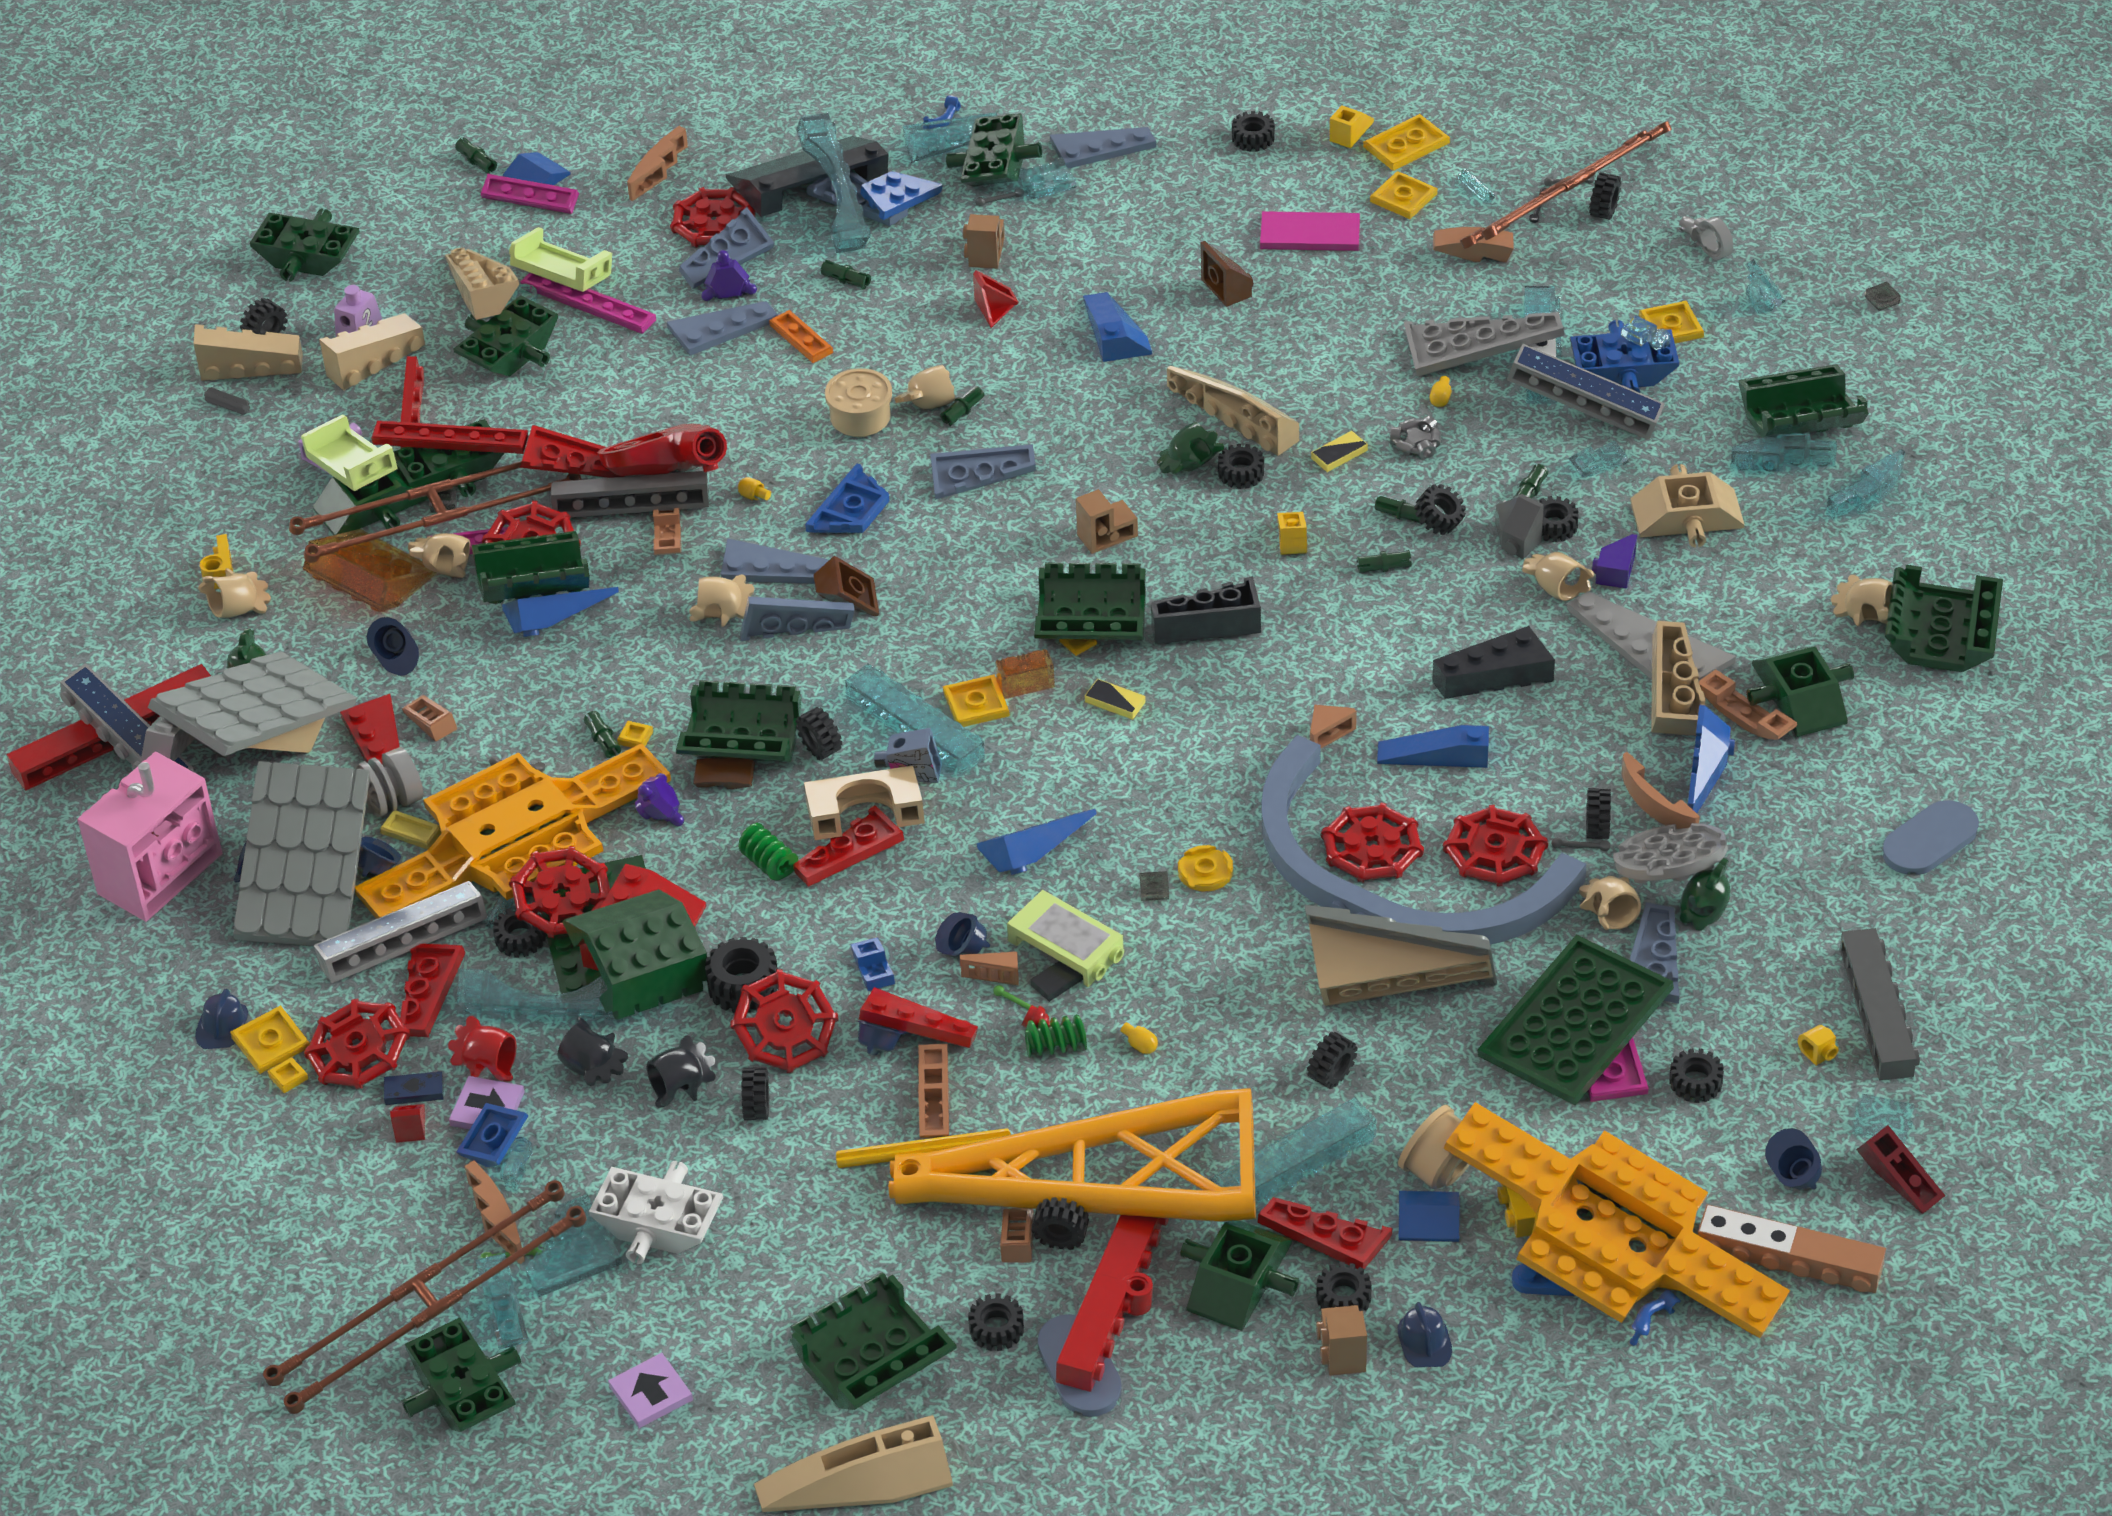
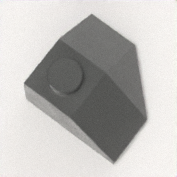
(1519, 525)

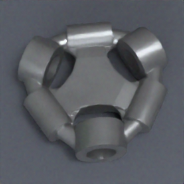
(1418, 441)

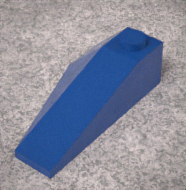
(1114, 330)
(541, 612)
(1442, 747)
(1709, 756)
(1029, 845)

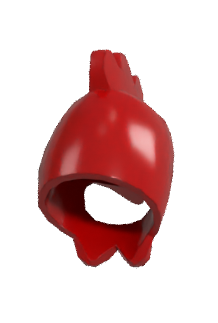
(483, 1047)

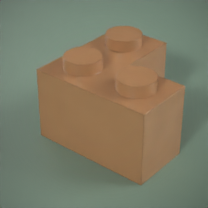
(984, 240)
(1103, 523)
(1343, 1340)

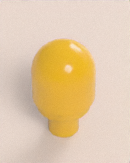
(1440, 392)
(751, 487)
(1140, 1038)

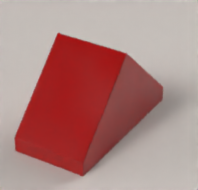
(408, 1122)

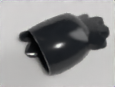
(591, 1054)
(680, 1068)

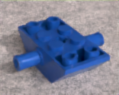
(1622, 359)

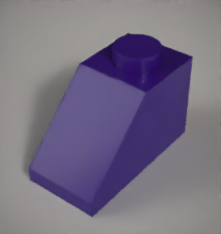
(1615, 562)

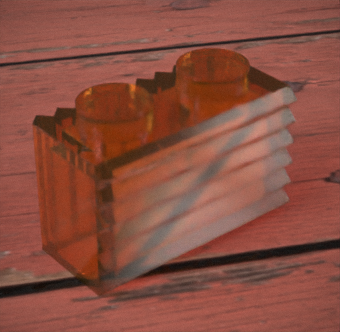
(1025, 673)

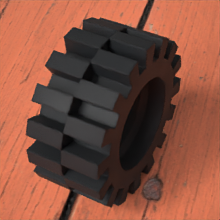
(1261, 124)
(1605, 196)
(265, 311)
(1241, 456)
(1447, 502)
(1561, 510)
(818, 733)
(1598, 813)
(516, 943)
(1332, 1060)
(1696, 1088)
(755, 1093)
(1060, 1223)
(1343, 1277)
(996, 1308)

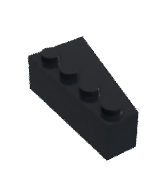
(1207, 614)
(1494, 664)

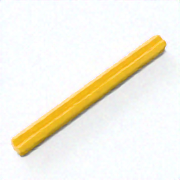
(887, 1152)

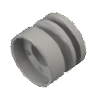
(392, 781)

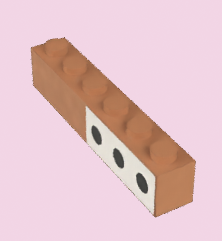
(1794, 1249)

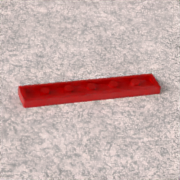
(450, 437)

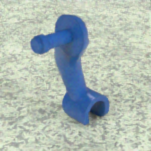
(951, 104)
(1642, 1321)

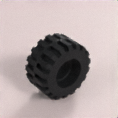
(738, 958)

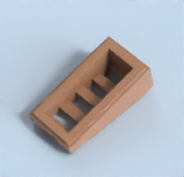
(433, 720)
(998, 967)
(1017, 1245)

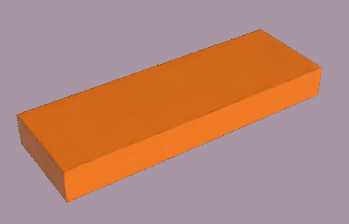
(801, 336)

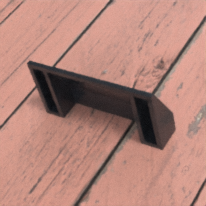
(764, 183)

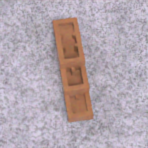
(653, 166)
(933, 1091)
(493, 1208)

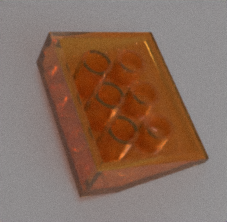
(370, 571)

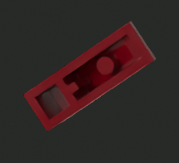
(1900, 1169)

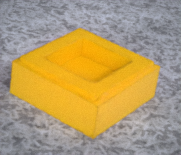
(1078, 646)
(634, 734)
(288, 1075)

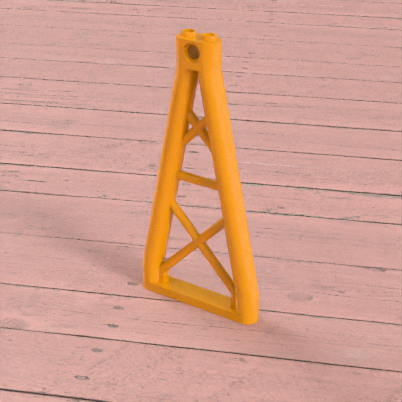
(946, 1178)

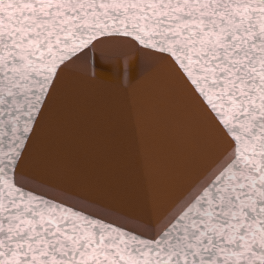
(1224, 276)
(847, 584)

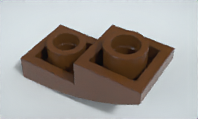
(729, 772)

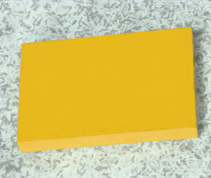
(1406, 142)

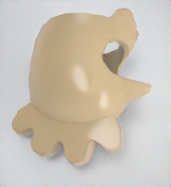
(929, 389)
(442, 553)
(1553, 570)
(238, 594)
(721, 598)
(1863, 599)
(1612, 901)

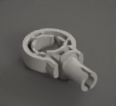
(1704, 233)

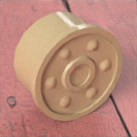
(859, 402)
(1426, 1154)

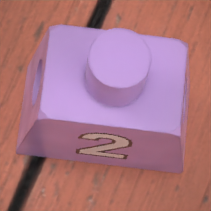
(356, 310)

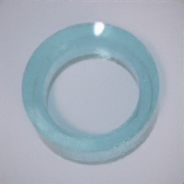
(525, 288)

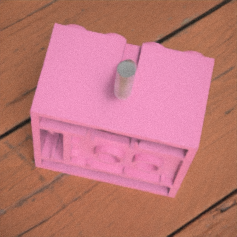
(150, 836)

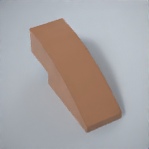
(1496, 248)

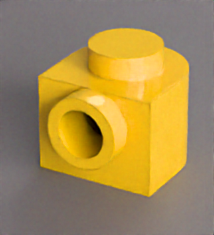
(1818, 1044)

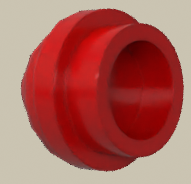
(1035, 1015)

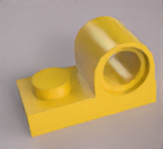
(1292, 533)
(215, 564)

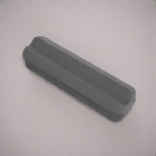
(227, 401)

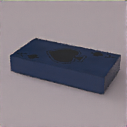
(413, 1088)

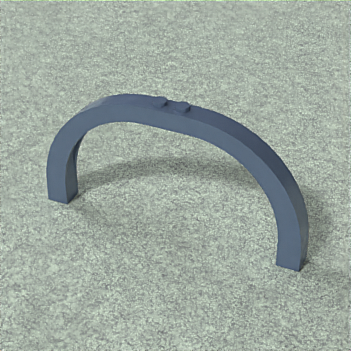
(1327, 890)

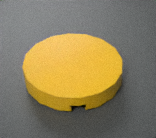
(1205, 868)

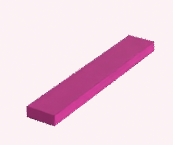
(593, 303)

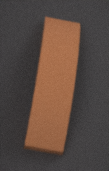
(667, 532)
(1722, 695)
(1651, 800)

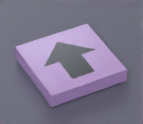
(478, 1093)
(650, 1390)

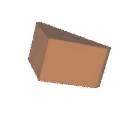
(1331, 723)

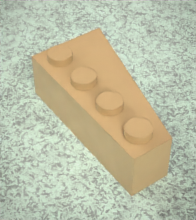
(367, 351)
(245, 354)
(1674, 681)

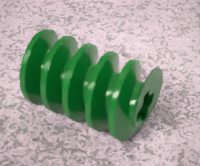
(767, 852)
(1055, 1035)

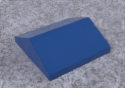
(536, 168)
(492, 1135)
(1429, 1216)

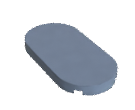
(1930, 837)
(1104, 1392)

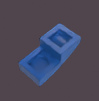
(872, 963)

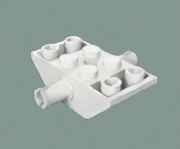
(654, 1210)

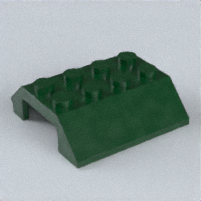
(1800, 402)
(530, 567)
(1091, 603)
(1942, 623)
(741, 722)
(642, 951)
(867, 1343)

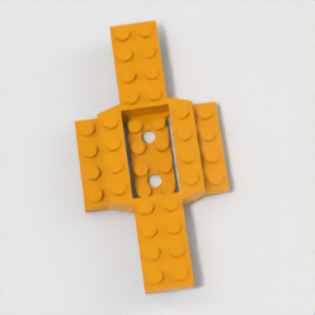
(500, 801)
(1595, 1255)

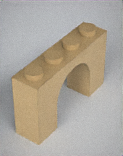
(890, 787)

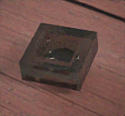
(1882, 296)
(449, 499)
(1154, 886)

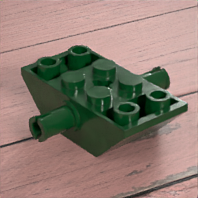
(994, 151)
(303, 243)
(510, 337)
(434, 465)
(339, 497)
(1803, 688)
(1237, 1272)
(458, 1376)

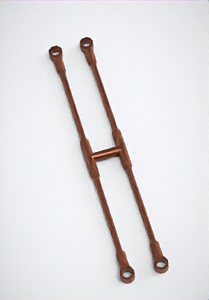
(1565, 185)
(428, 490)
(418, 1285)

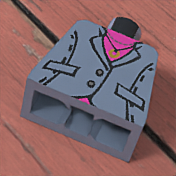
(912, 749)

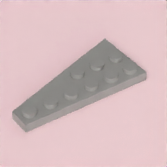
(1470, 339)
(1632, 635)

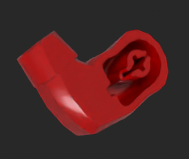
(666, 450)

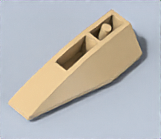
(481, 282)
(1236, 409)
(862, 1471)

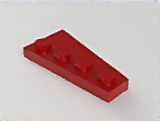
(412, 391)
(562, 453)
(372, 727)
(856, 844)
(428, 983)
(911, 1017)
(1325, 1232)

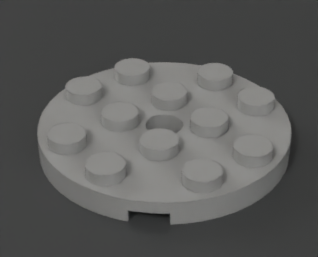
(1670, 852)

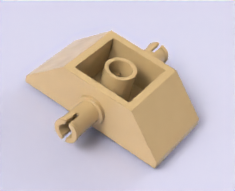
(1686, 505)

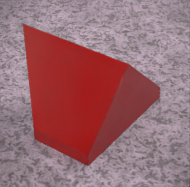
(992, 297)

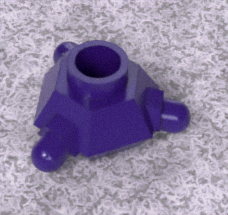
(727, 279)
(658, 800)

